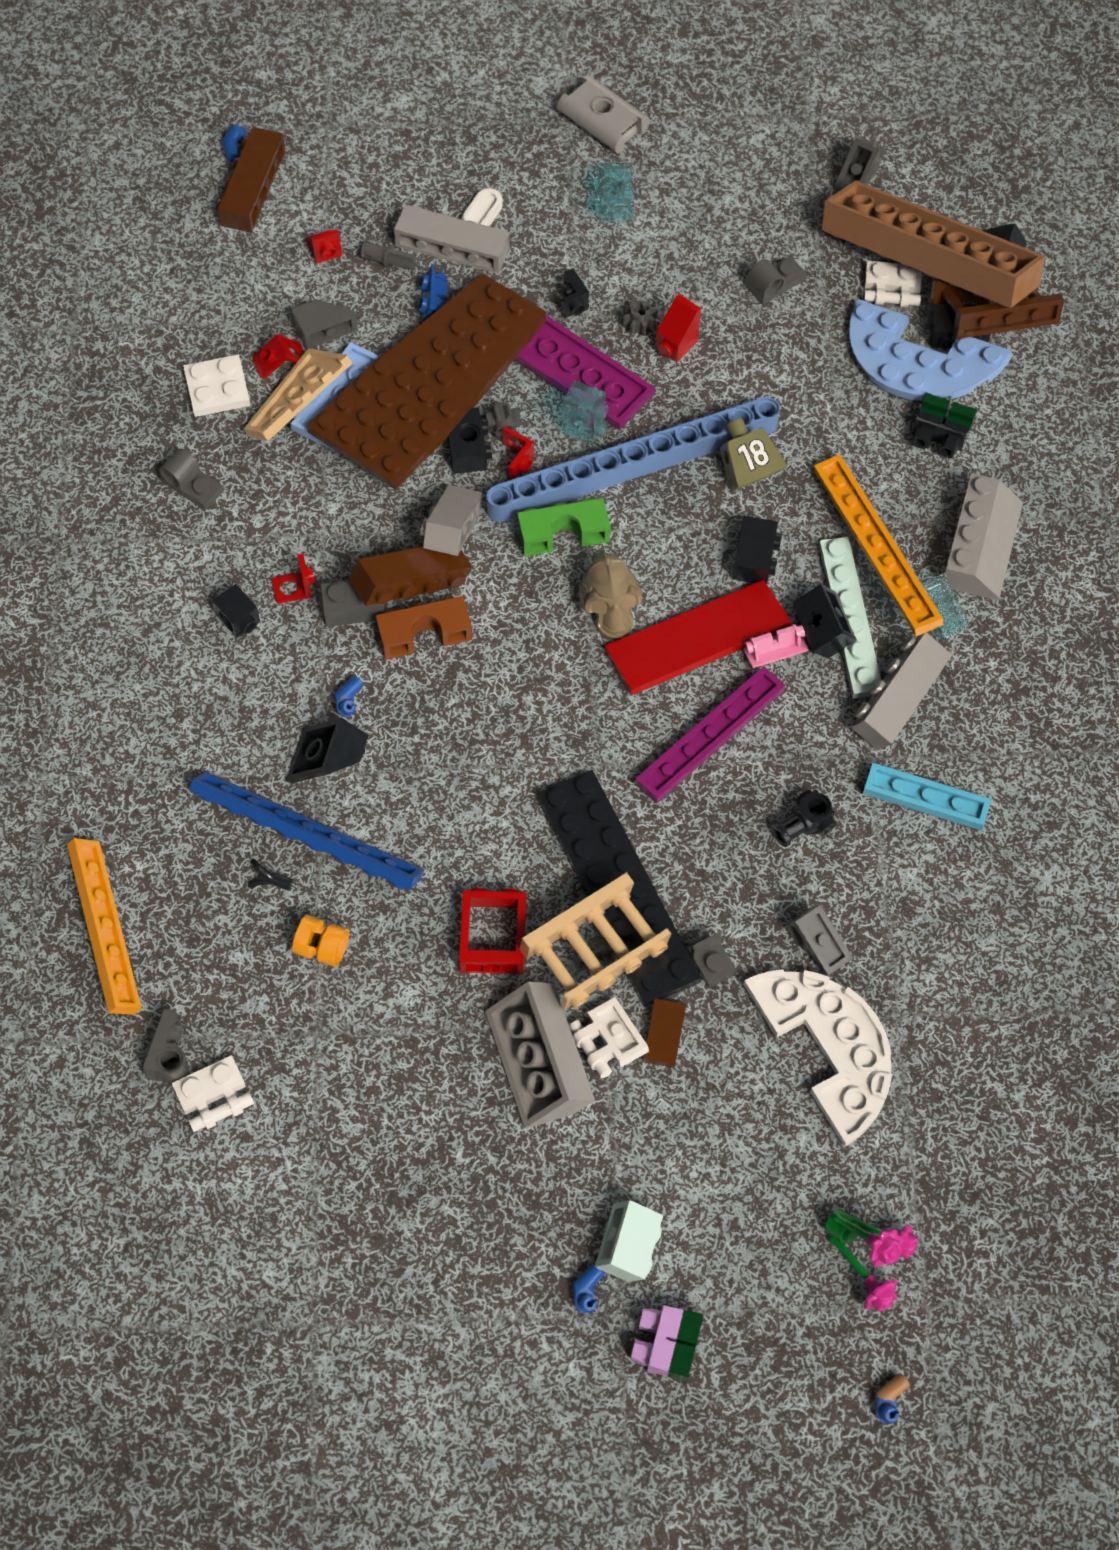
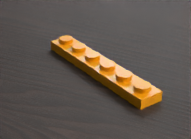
(104, 927)

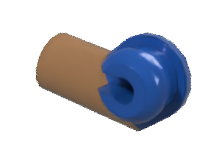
(887, 1398)

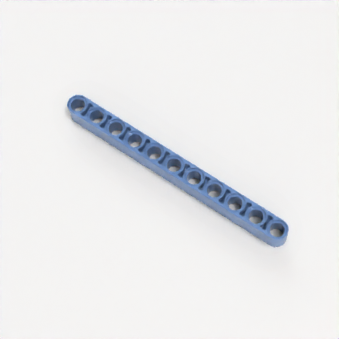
(619, 458)

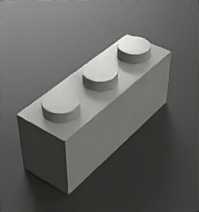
(451, 520)

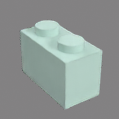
(629, 1241)

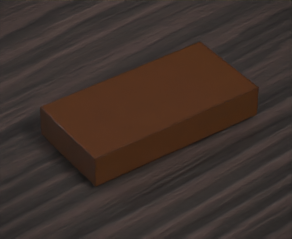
(664, 1033)

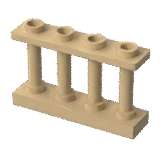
(592, 910)

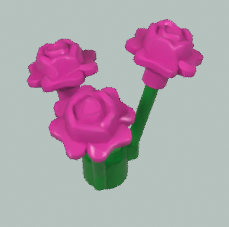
(886, 1249)

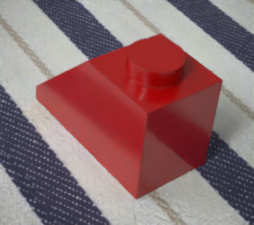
(678, 329)

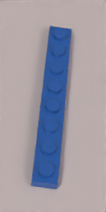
(299, 827)

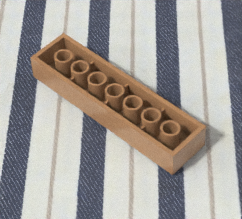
(933, 243)

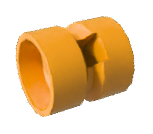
(331, 943)

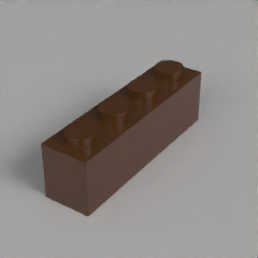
(251, 179)
(407, 574)

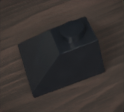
(327, 749)

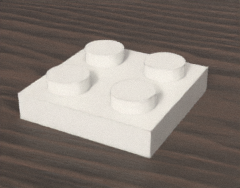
(216, 385)

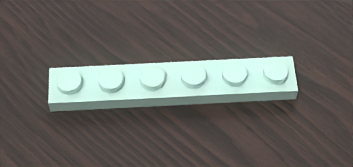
(843, 578)

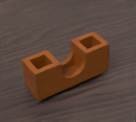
(446, 617)

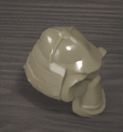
(611, 593)

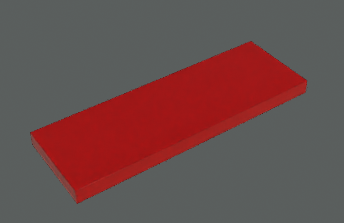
(696, 637)

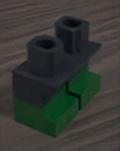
(950, 435)

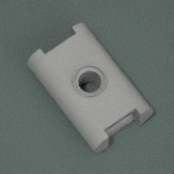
(603, 114)

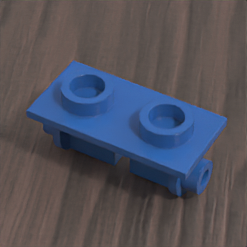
(432, 286)

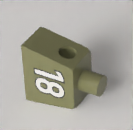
(749, 456)

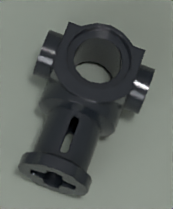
(803, 820)

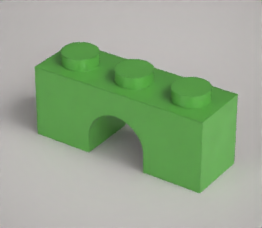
(585, 518)

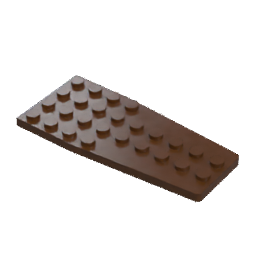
(428, 381)

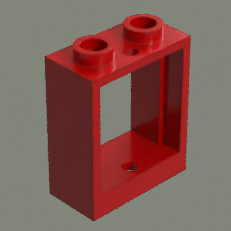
(492, 960)

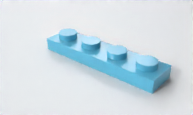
(927, 796)

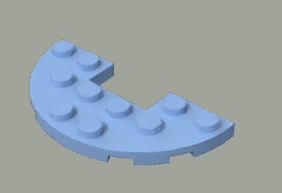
(912, 369)

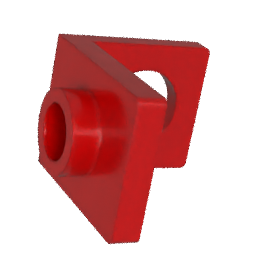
(325, 245)
(275, 354)
(525, 455)
(302, 580)

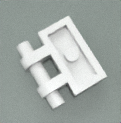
(892, 277)
(616, 1031)
(209, 1086)

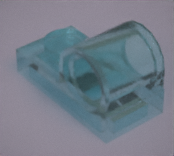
(947, 605)

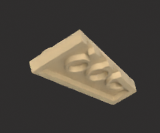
(300, 386)

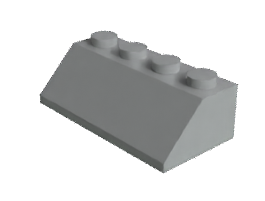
(983, 537)
(539, 1054)

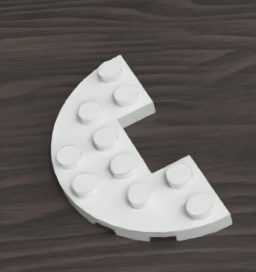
(846, 1035)

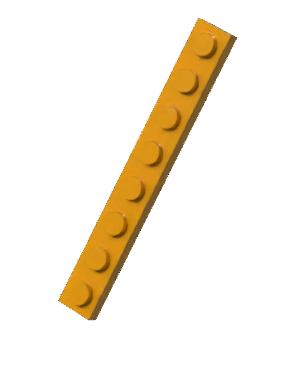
(878, 546)

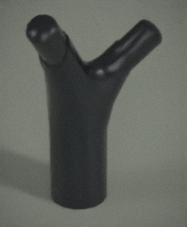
(269, 878)

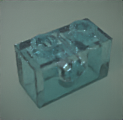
(615, 193)
(584, 413)

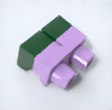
(674, 1342)

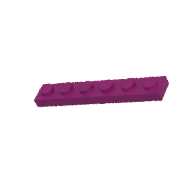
(709, 734)

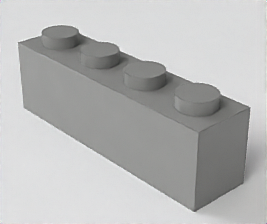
(451, 238)
(901, 690)

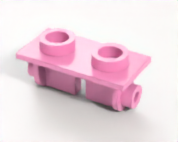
(771, 648)

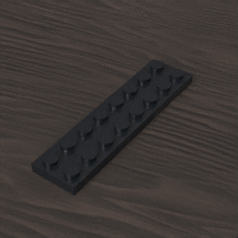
(603, 853)

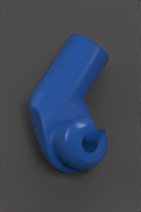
(233, 134)
(344, 696)
(583, 1289)

